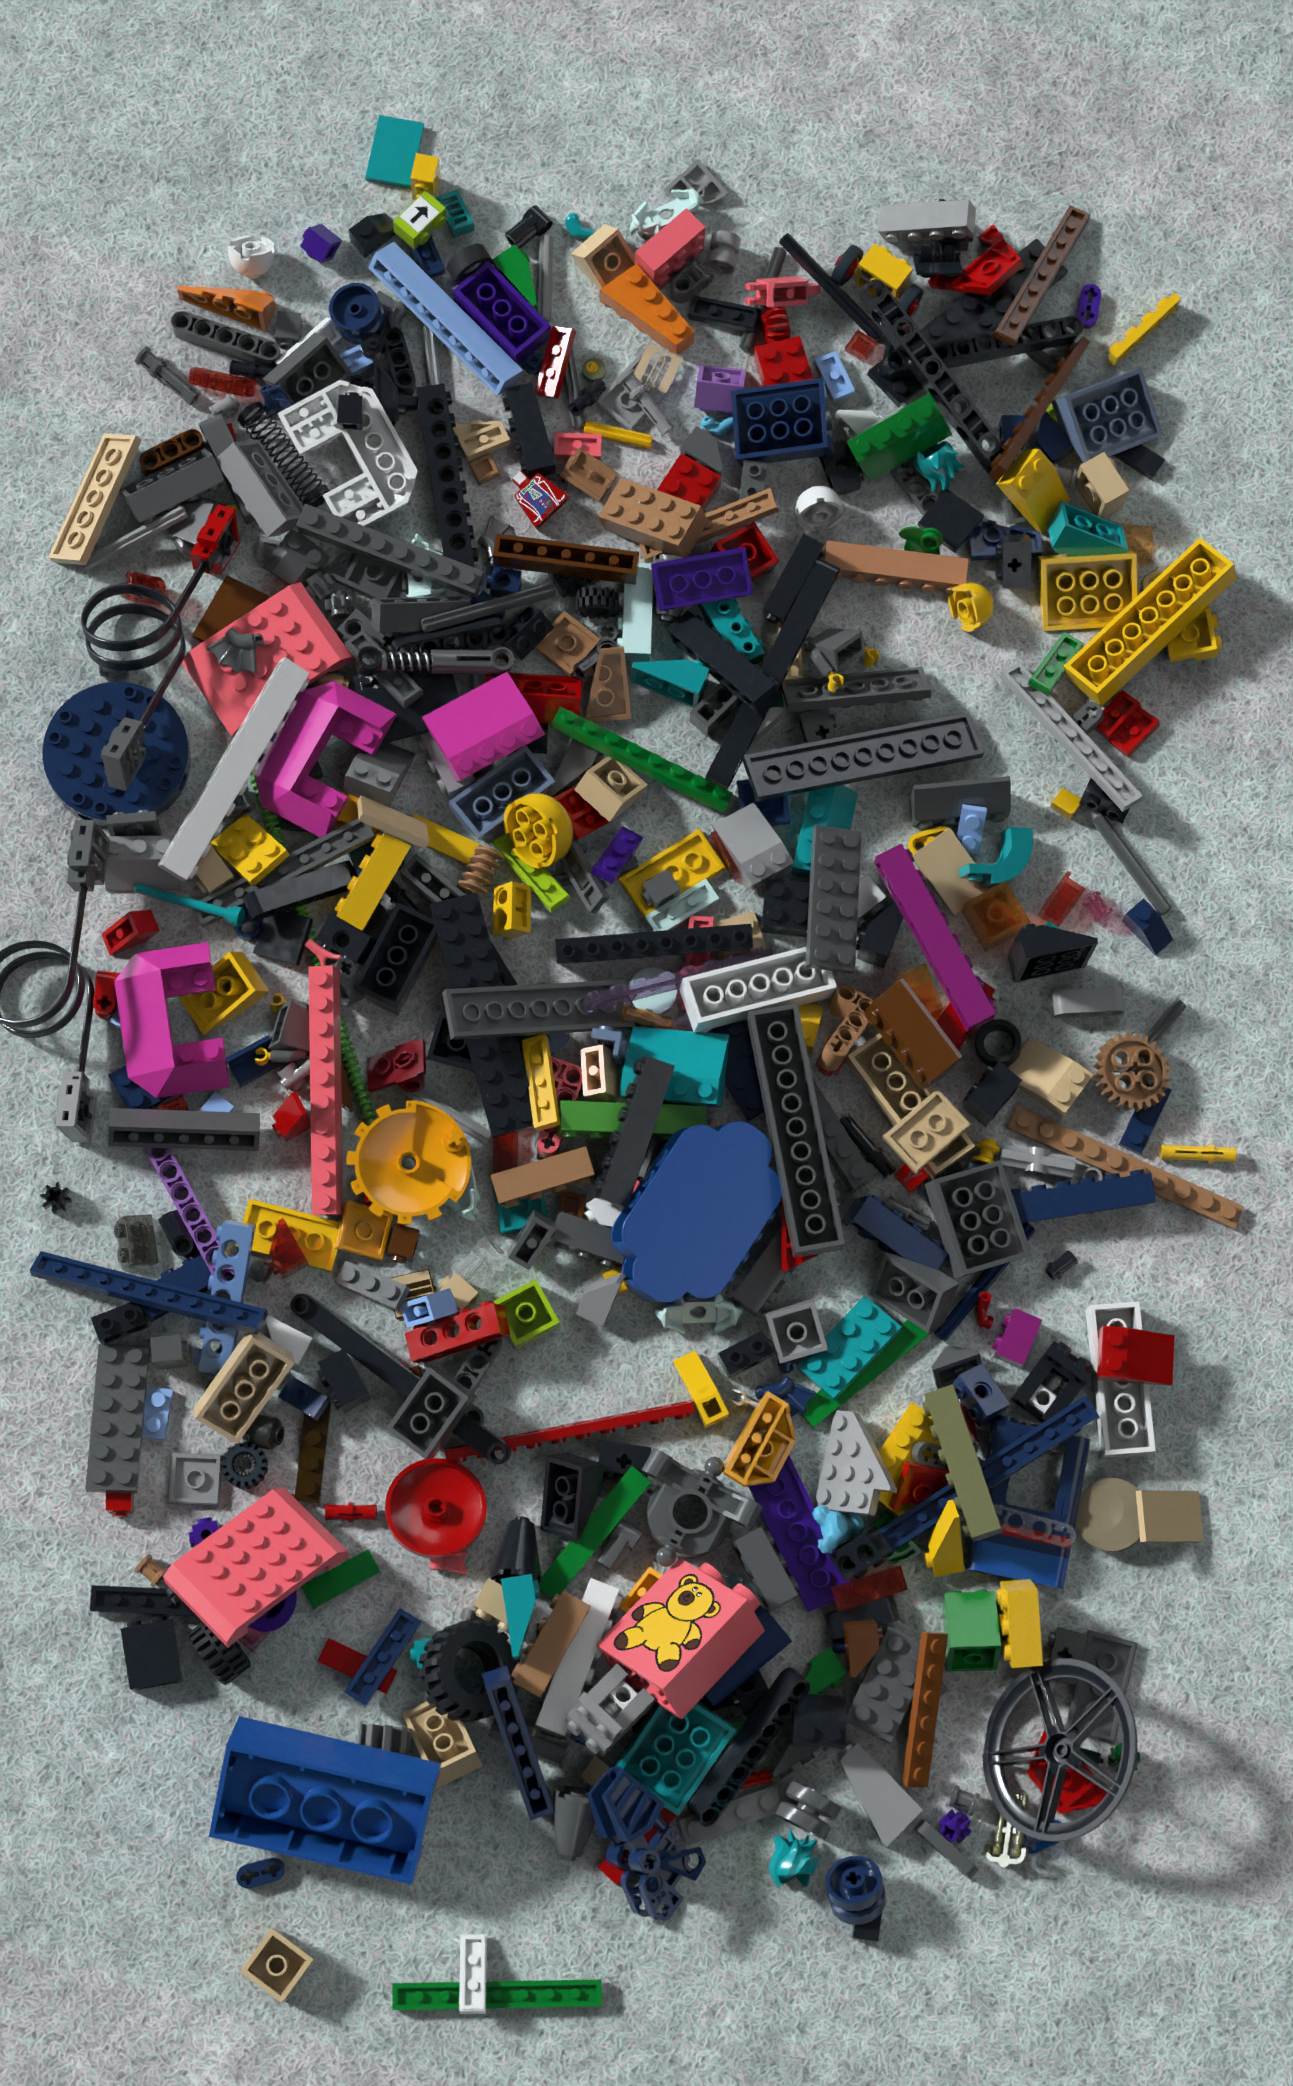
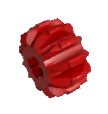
(775, 324)

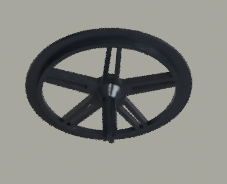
(1059, 1750)

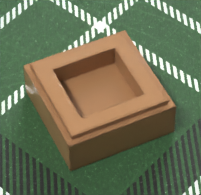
(484, 469)

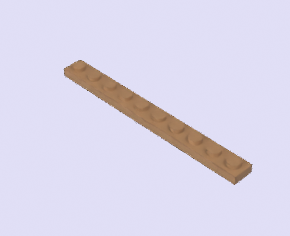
(1114, 1161)

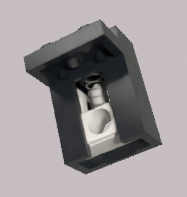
(1066, 1367)

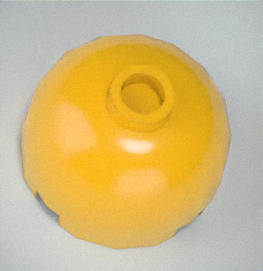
(972, 605)

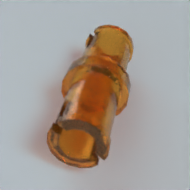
(646, 1017)

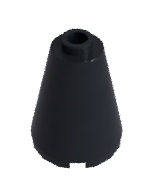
(518, 1552)

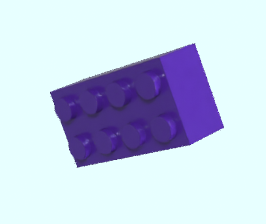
(502, 312)

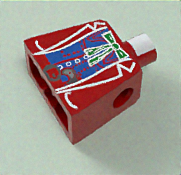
(538, 497)

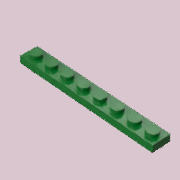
(641, 759)
(500, 1994)

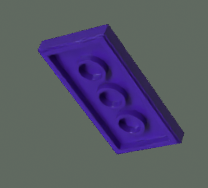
(702, 579)

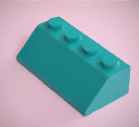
(824, 807)

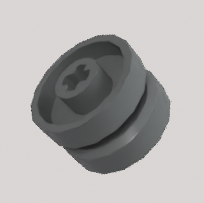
(809, 1808)

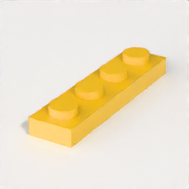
(1149, 323)
(541, 1082)

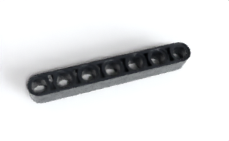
(748, 1747)

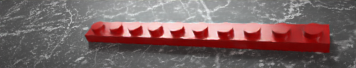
(581, 1429)

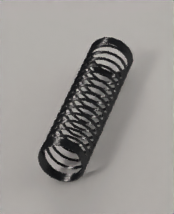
(311, 495)

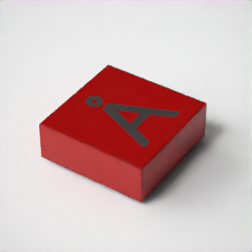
(909, 1179)

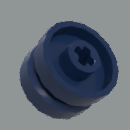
(357, 312)
(855, 1890)

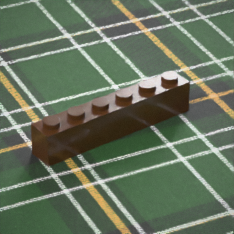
(565, 559)

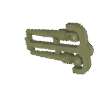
(1004, 1858)

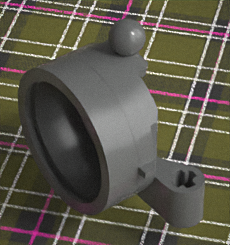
(721, 1506)

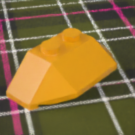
(762, 1444)

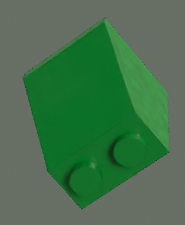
(971, 1630)

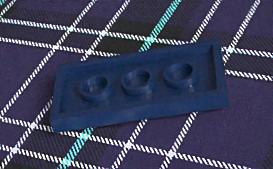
(741, 1069)

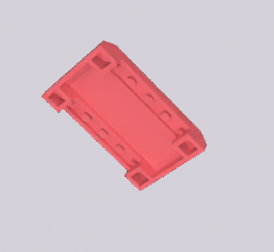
(290, 629)
(253, 1564)

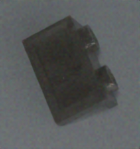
(136, 1241)

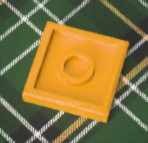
(363, 1232)

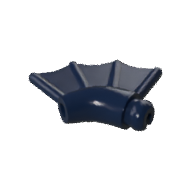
(275, 399)
(790, 1392)

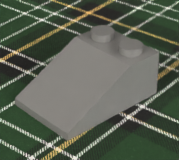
(752, 845)

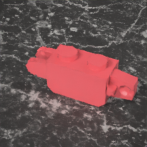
(781, 291)

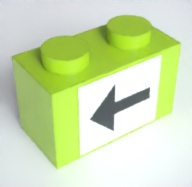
(420, 220)

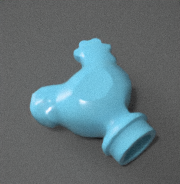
(836, 1527)

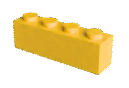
(372, 881)

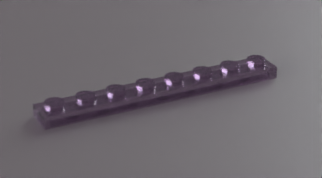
(663, 982)

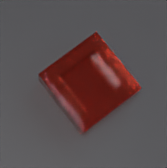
(860, 346)

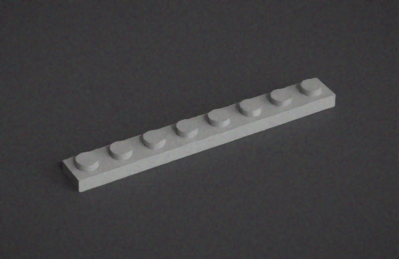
(1072, 738)

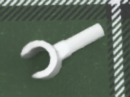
(742, 1399)

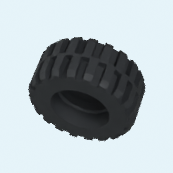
(439, 1674)

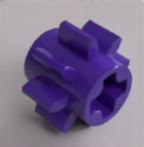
(955, 1826)

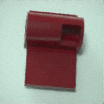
(391, 1067)

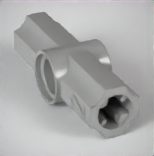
(1037, 1161)

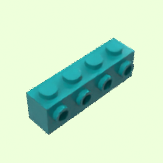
(730, 624)

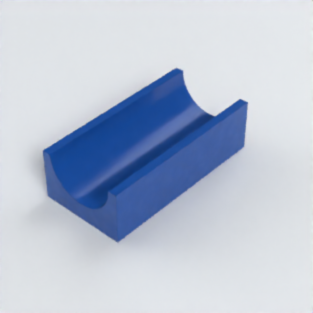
(324, 1800)

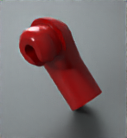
(981, 1310)

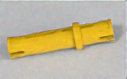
(1187, 1153)

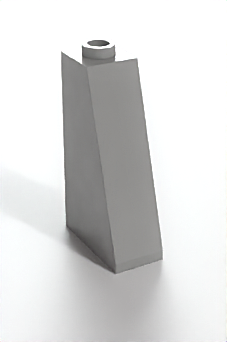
(878, 1793)

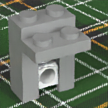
(595, 1723)

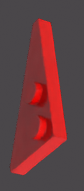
(917, 1484)

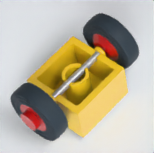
(879, 265)

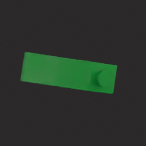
(515, 269)

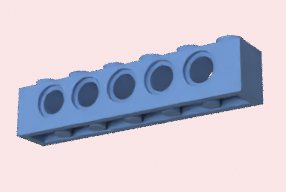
(243, 1236)

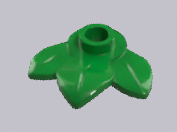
(922, 540)

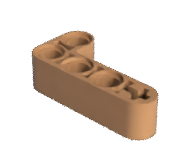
(849, 1006)

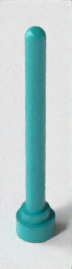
(234, 914)

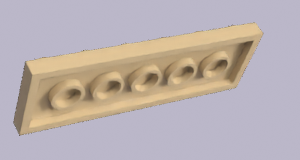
(95, 499)

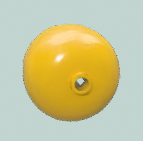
(538, 829)

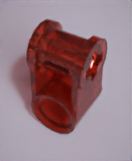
(145, 580)

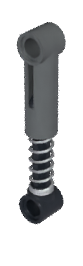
(437, 662)

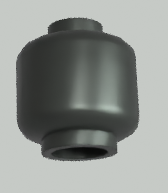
(266, 1432)

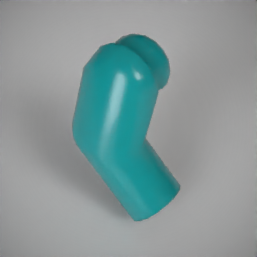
(575, 227)

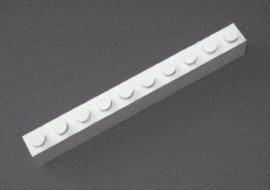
(233, 770)

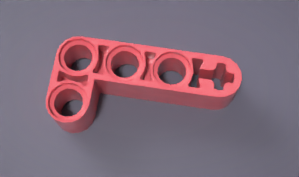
(563, 1089)

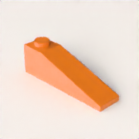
(237, 304)

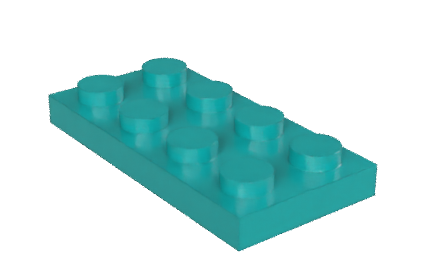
(851, 1348)

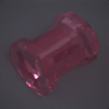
(1097, 906)

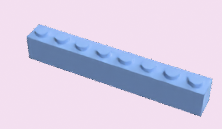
(445, 318)

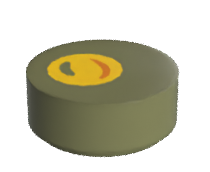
(593, 369)

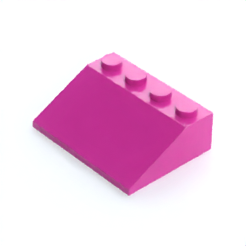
(483, 726)

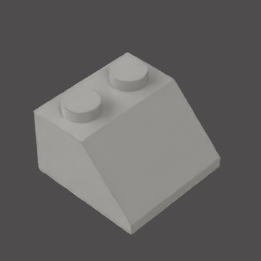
(796, 1330)

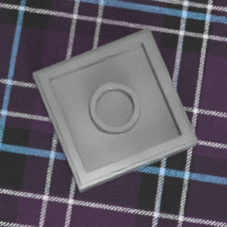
(195, 1479)

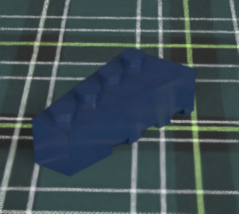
(893, 1233)

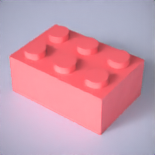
(671, 248)

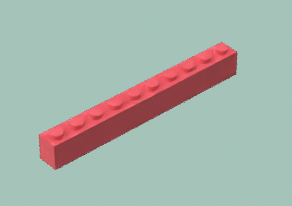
(325, 1091)

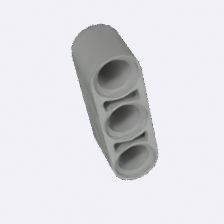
(1088, 1002)

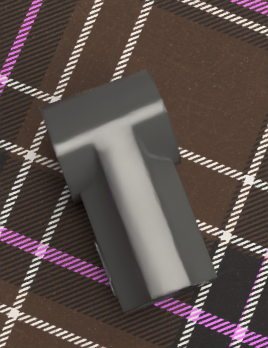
(622, 1541)

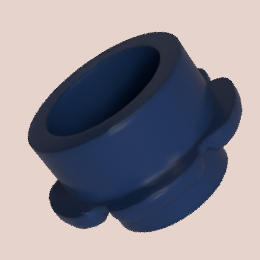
(529, 367)

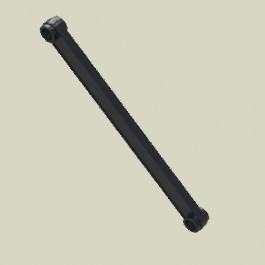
(391, 1371)

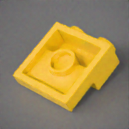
(1197, 639)

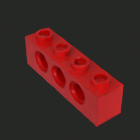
(493, 1327)

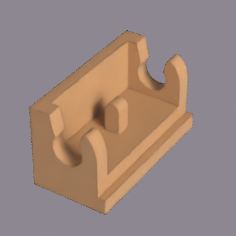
(589, 474)

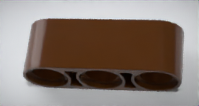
(177, 443)

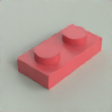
(567, 443)

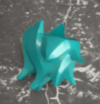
(938, 464)
(792, 1859)

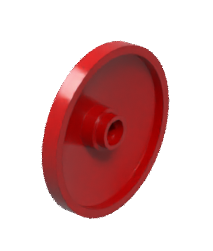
(435, 1508)

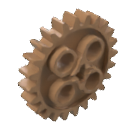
(1136, 1093)

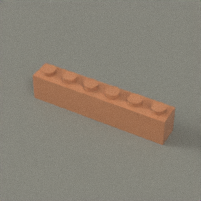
(897, 567)

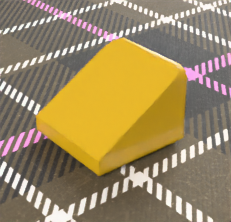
(1065, 803)

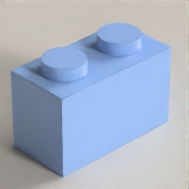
(429, 1307)

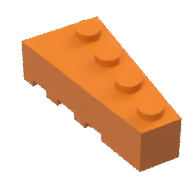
(643, 304)

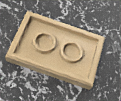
(392, 822)
(941, 864)
(926, 1131)
(1169, 1516)

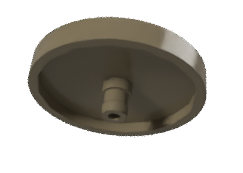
(1109, 1515)

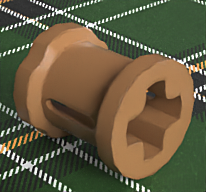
(151, 1570)

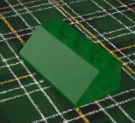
(899, 437)

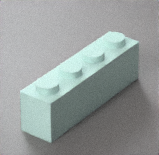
(637, 616)

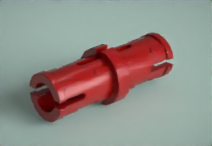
(351, 1512)

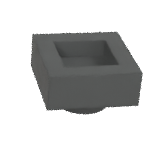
(1012, 514)

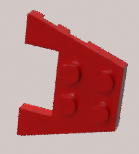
(985, 272)

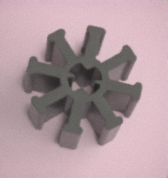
(385, 1737)

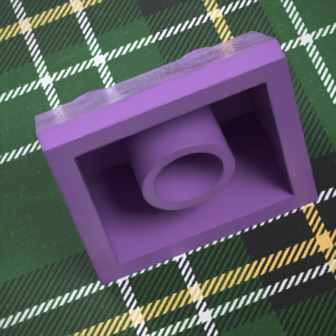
(715, 387)

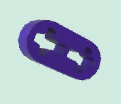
(1093, 306)

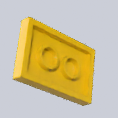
(249, 849)

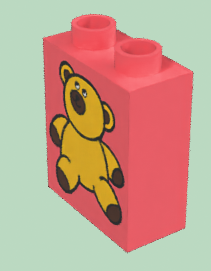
(683, 1635)

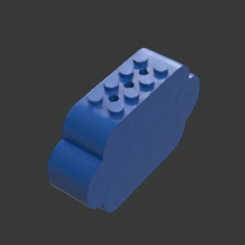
(697, 1212)

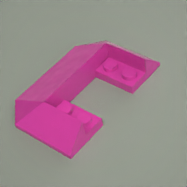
(285, 769)
(146, 1023)

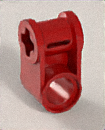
(105, 992)

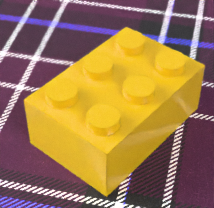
(1020, 1623)

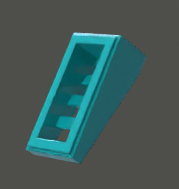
(460, 228)

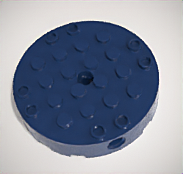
(82, 730)

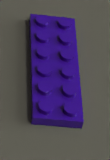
(796, 1535)

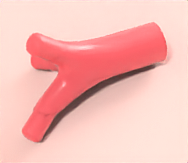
(320, 952)

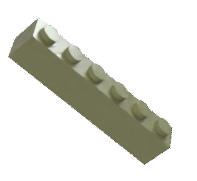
(962, 1462)

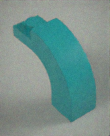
(1014, 856)

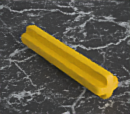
(619, 435)

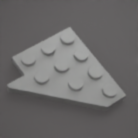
(852, 1468)

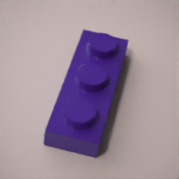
(617, 855)

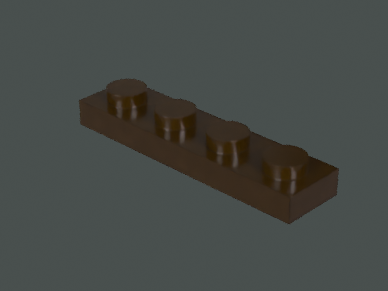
(312, 1457)

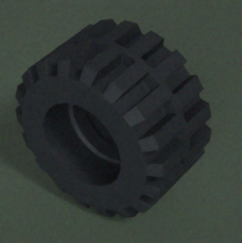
(223, 1661)

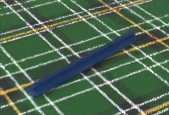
(971, 1297)

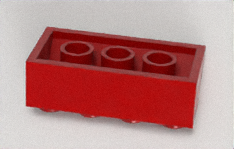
(547, 693)

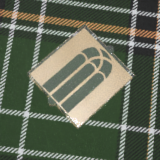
(657, 367)

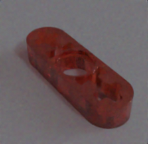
(222, 382)

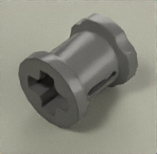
(964, 1800)

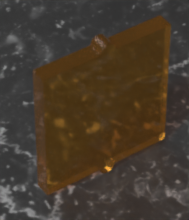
(1139, 540)

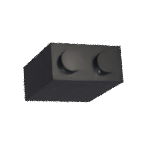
(151, 1653)

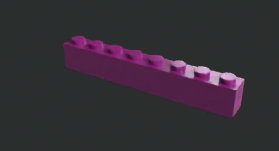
(935, 938)

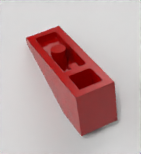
(291, 1118)

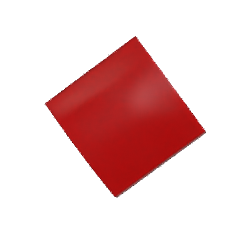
(1126, 724)
(582, 814)

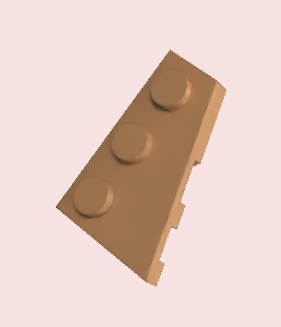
(609, 690)

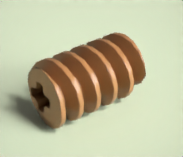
(479, 870)

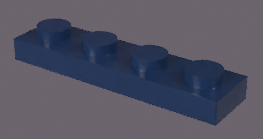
(382, 1658)

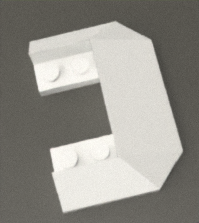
(377, 448)

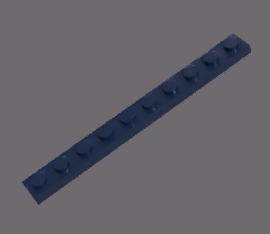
(149, 1292)
(995, 1470)

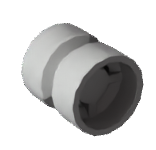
(723, 252)

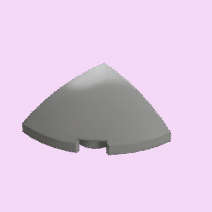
(699, 179)

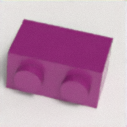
(1016, 1338)

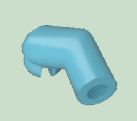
(717, 428)

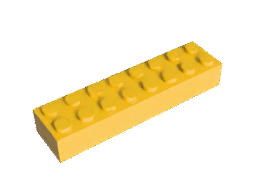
(1150, 621)

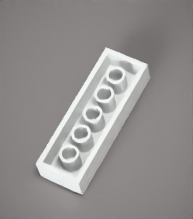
(763, 983)
(1123, 1407)
(576, 1664)

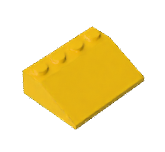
(1085, 589)
(898, 1447)

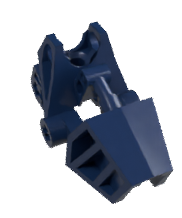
(624, 1813)

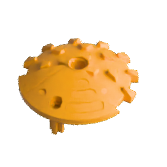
(436, 1148)

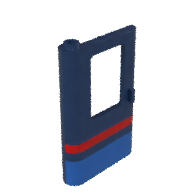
(1023, 1556)

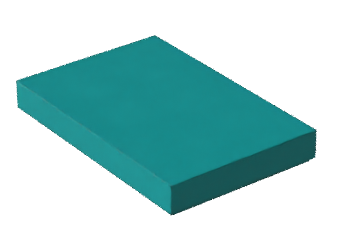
(394, 151)

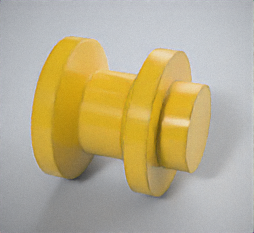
(987, 1150)

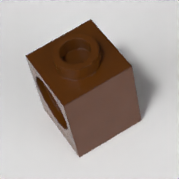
(403, 1243)

